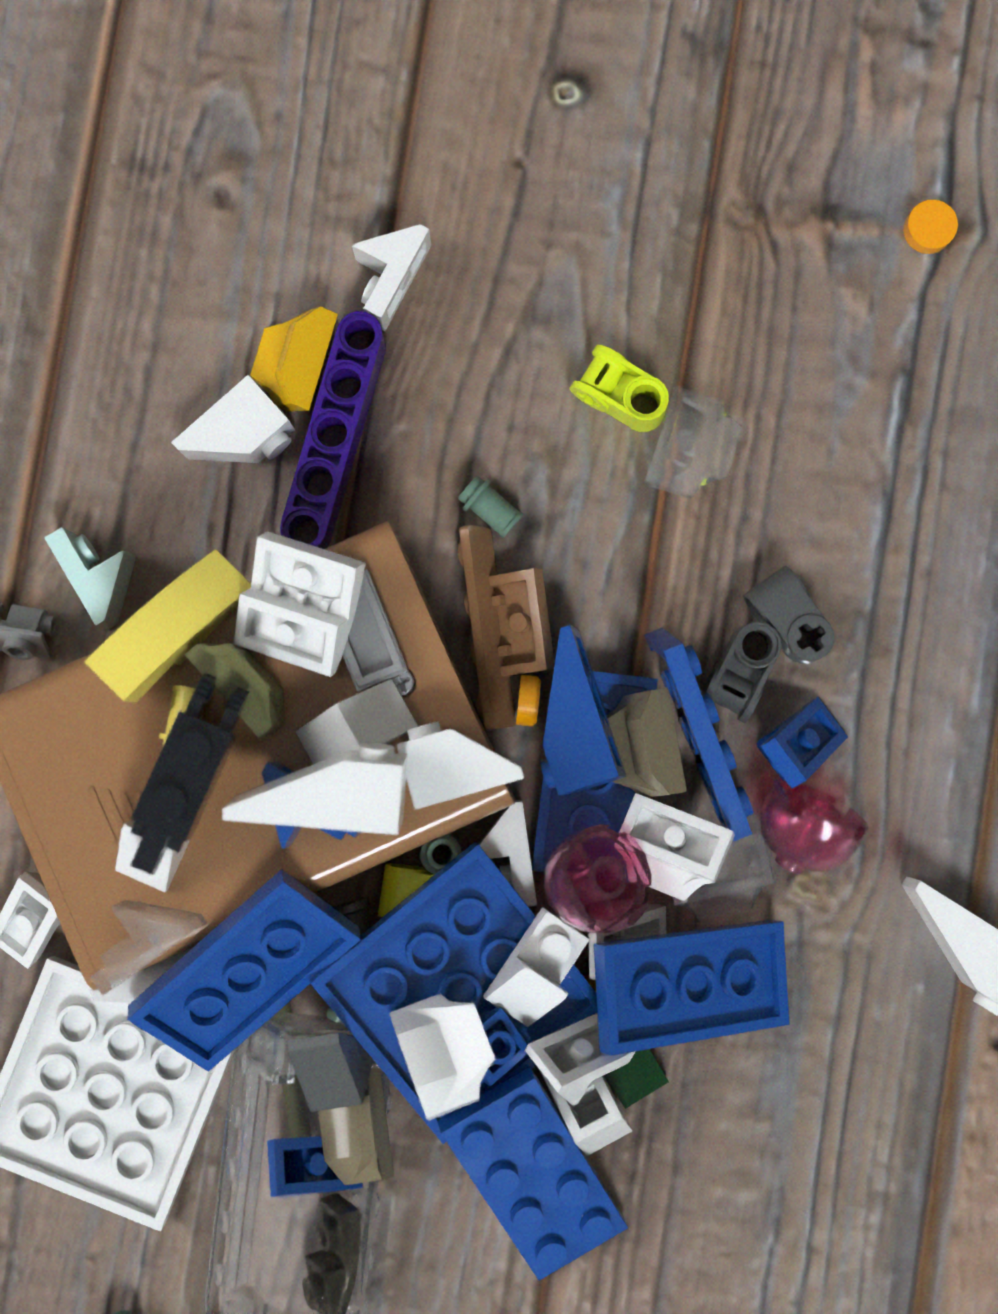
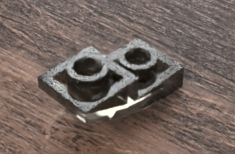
(335, 1267)

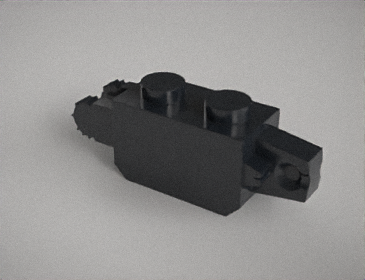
(184, 776)

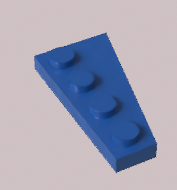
(700, 712)

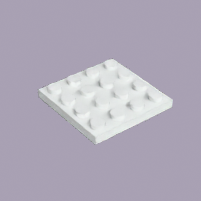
(100, 1102)

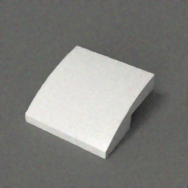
(299, 603)

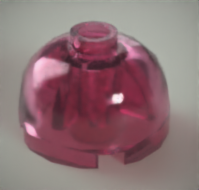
(808, 829)
(597, 880)

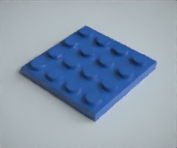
(444, 942)

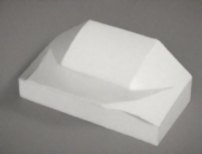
(677, 845)
(443, 1052)

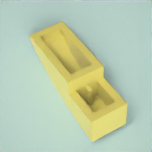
(168, 627)

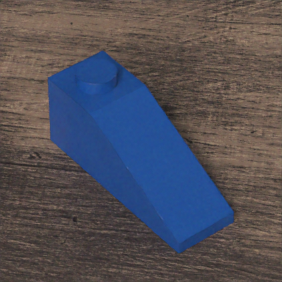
(577, 729)

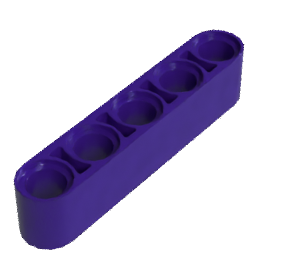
(335, 411)

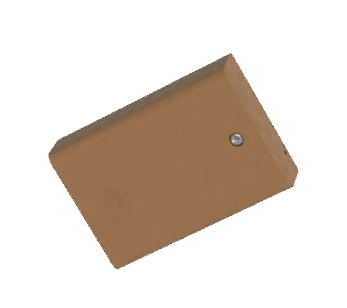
(83, 755)

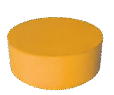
(930, 226)
(528, 700)

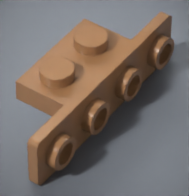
(506, 623)

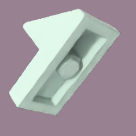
(98, 587)

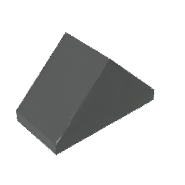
(330, 1070)

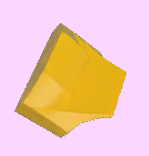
(293, 357)

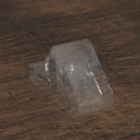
(153, 931)

